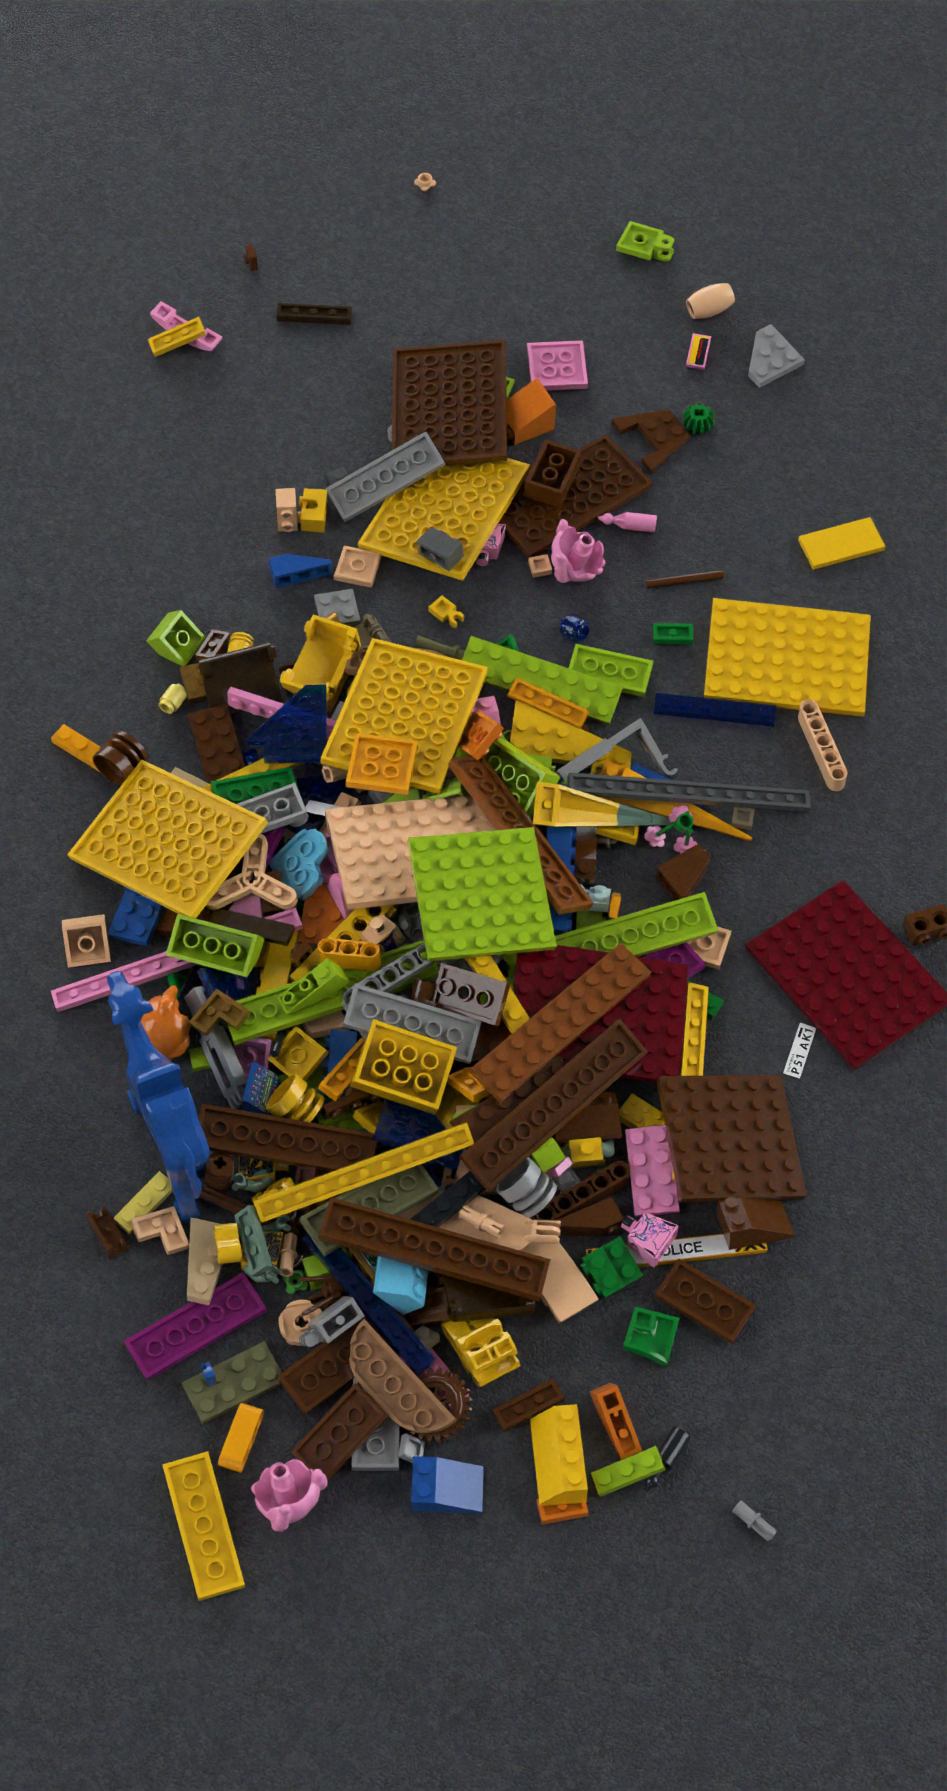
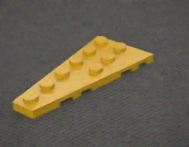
(548, 736)

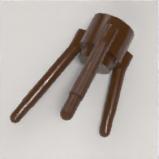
(330, 1289)

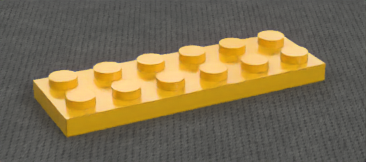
(203, 1526)

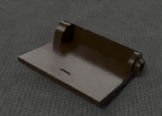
(243, 669)
(476, 1302)

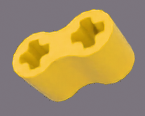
(227, 1243)

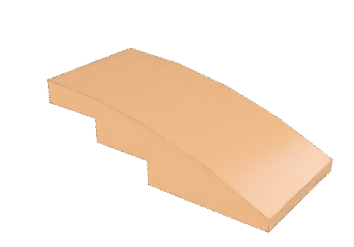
(565, 1286)

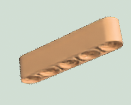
(819, 737)

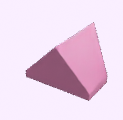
(255, 1050)

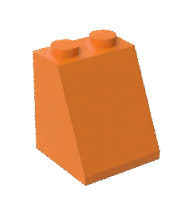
(530, 413)

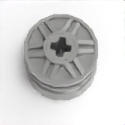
(527, 1188)

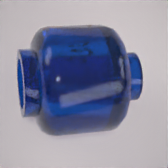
(574, 628)

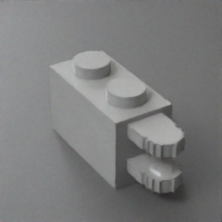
(332, 1322)

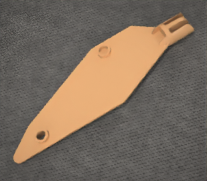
(518, 1229)

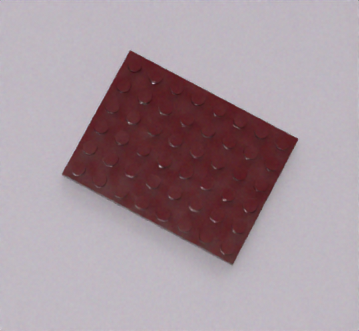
(848, 974)
(650, 1011)

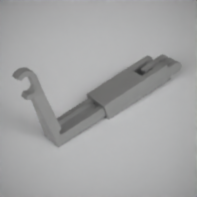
(605, 746)
(220, 1054)

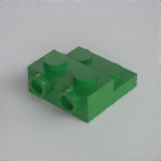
(610, 1267)

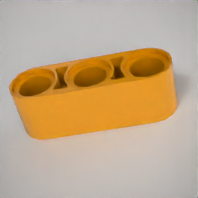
(350, 953)
(240, 1437)

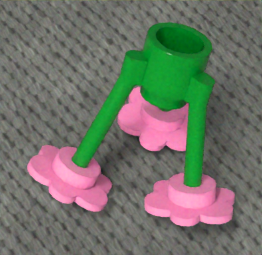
(682, 821)

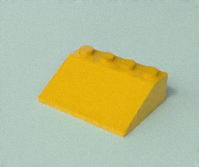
(403, 1067)

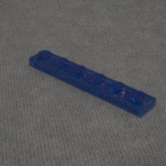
(715, 709)

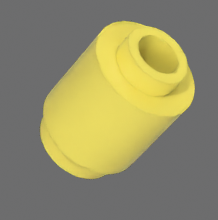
(172, 698)

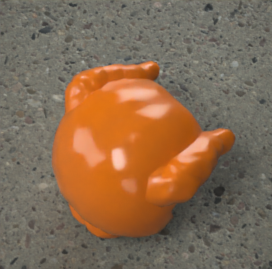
(166, 1026)

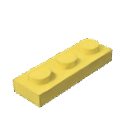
(144, 1201)

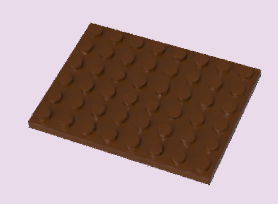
(453, 396)

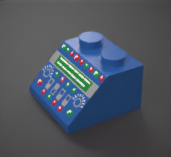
(259, 1089)

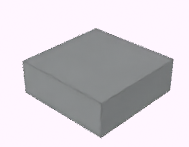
(410, 1447)

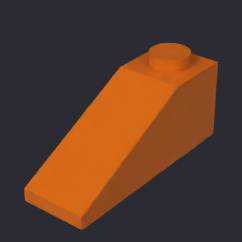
(616, 1420)

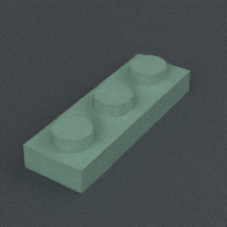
(253, 1241)

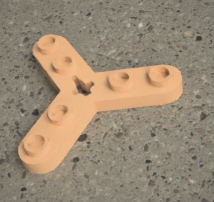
(263, 886)

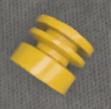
(293, 1101)

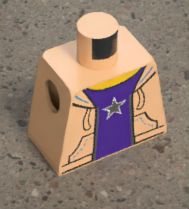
(383, 933)

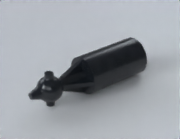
(669, 1452)

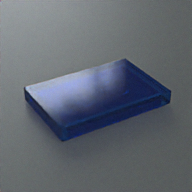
(232, 985)

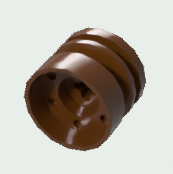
(119, 757)

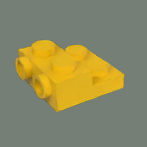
(299, 1054)

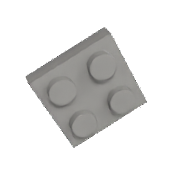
(341, 602)

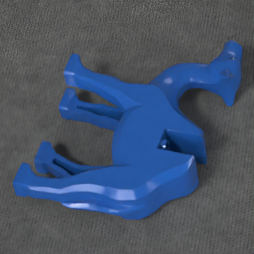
(161, 1098)

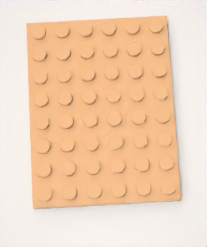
(374, 847)

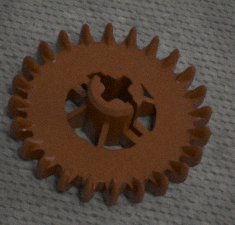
(455, 1396)

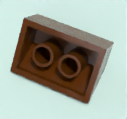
(596, 1120)

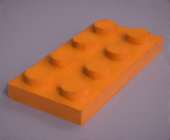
(480, 734)

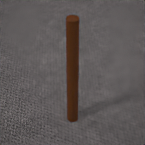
(685, 579)

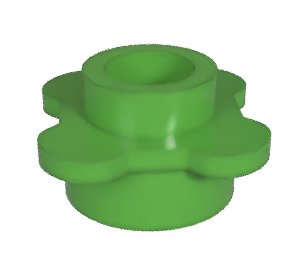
(292, 1287)

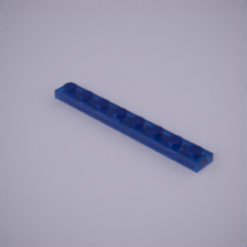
(375, 1308)

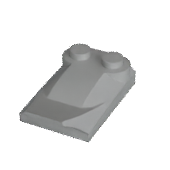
(279, 807)

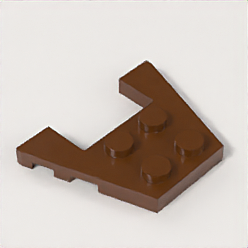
(660, 430)

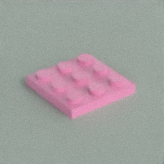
(558, 364)

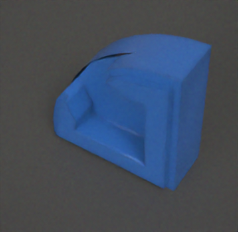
(208, 1374)

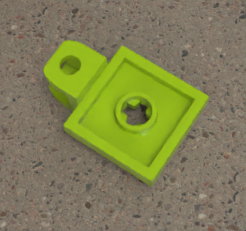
(652, 242)

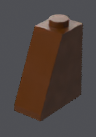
(684, 872)

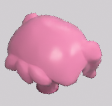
(576, 555)
(288, 1492)

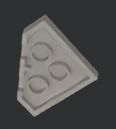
(772, 357)

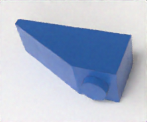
(293, 569)

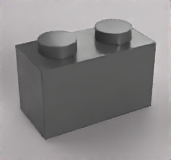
(440, 548)

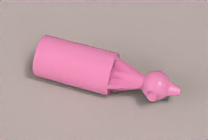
(631, 521)

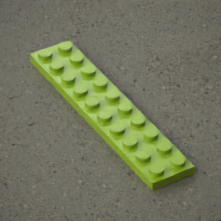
(643, 930)
(269, 1016)

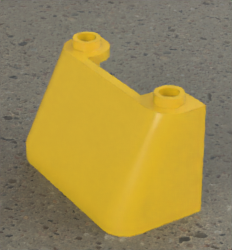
(323, 658)

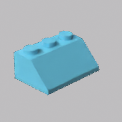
(400, 1285)

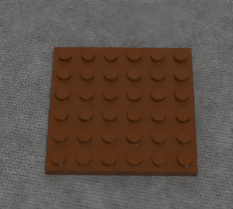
(730, 1137)

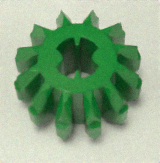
(698, 418)

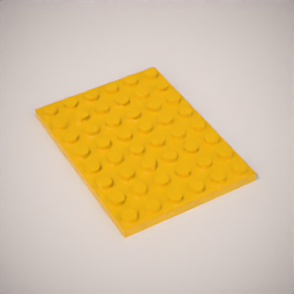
(457, 499)
(788, 656)
(410, 698)
(167, 839)

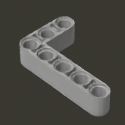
(395, 969)

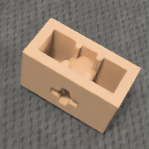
(286, 510)

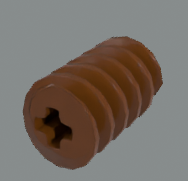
(219, 1171)

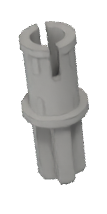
(754, 1520)

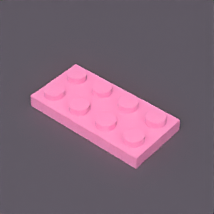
(651, 1171)

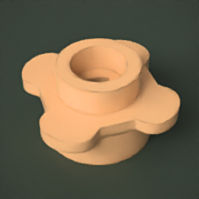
(425, 181)

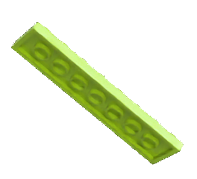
(576, 687)

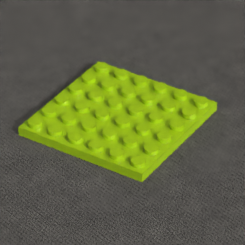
(481, 894)

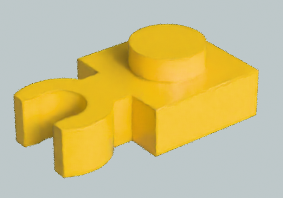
(444, 609)

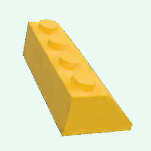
(559, 1456)

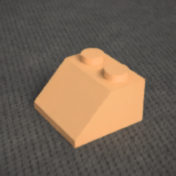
(86, 940)

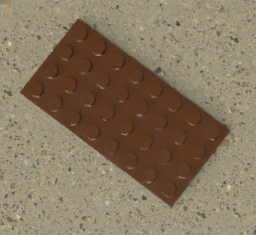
(600, 486)

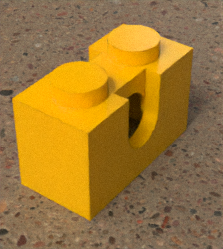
(313, 510)

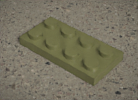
(237, 1382)

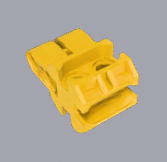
(482, 1348)

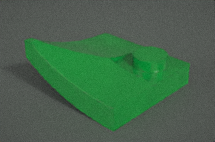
(651, 1335)

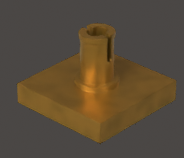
(193, 683)

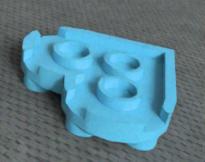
(300, 862)

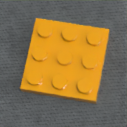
(381, 764)

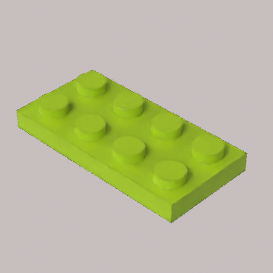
(614, 667)

